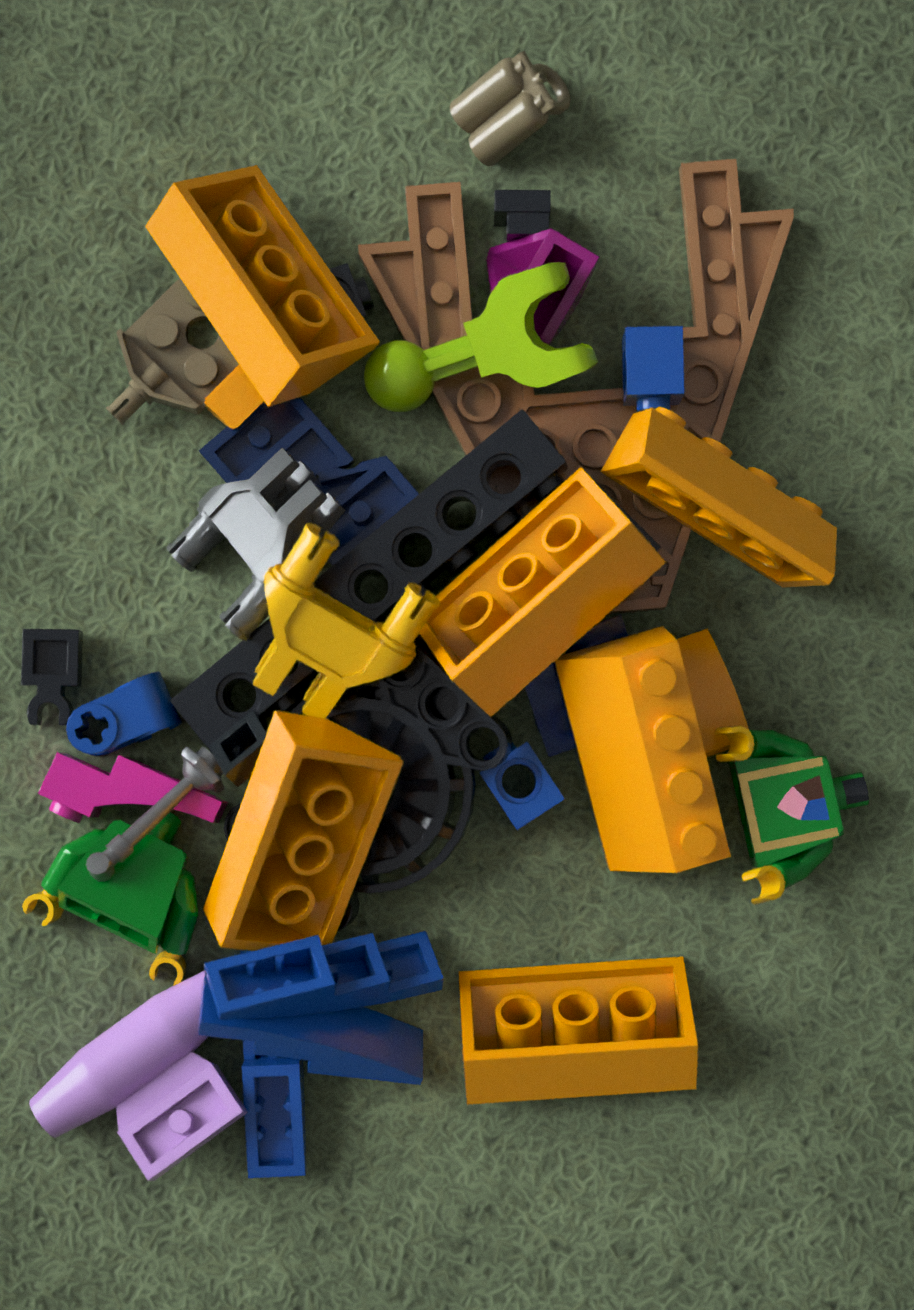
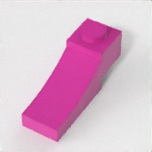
(85, 789)

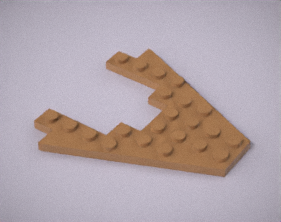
(730, 277)

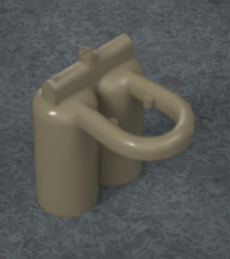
(508, 106)

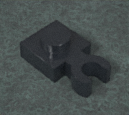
(51, 663)

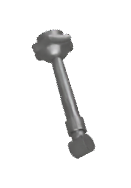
(199, 772)

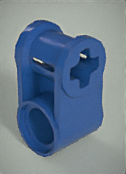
(131, 712)

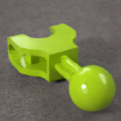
(498, 341)

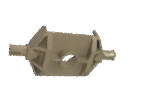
(165, 363)

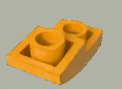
(711, 690)

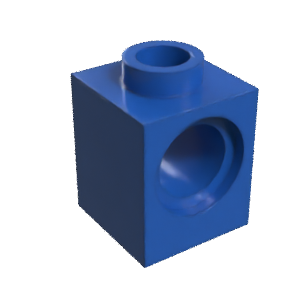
(652, 367)
(543, 796)

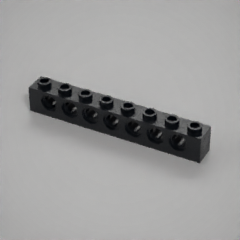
(517, 443)

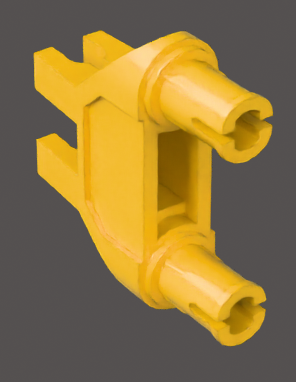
(329, 634)

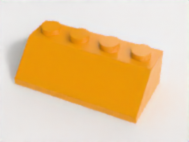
(260, 282)
(723, 500)
(537, 592)
(642, 754)
(300, 834)
(577, 1030)

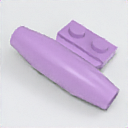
(149, 1072)

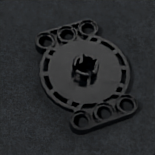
(427, 781)

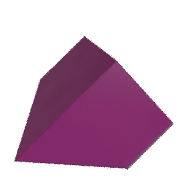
(538, 250)

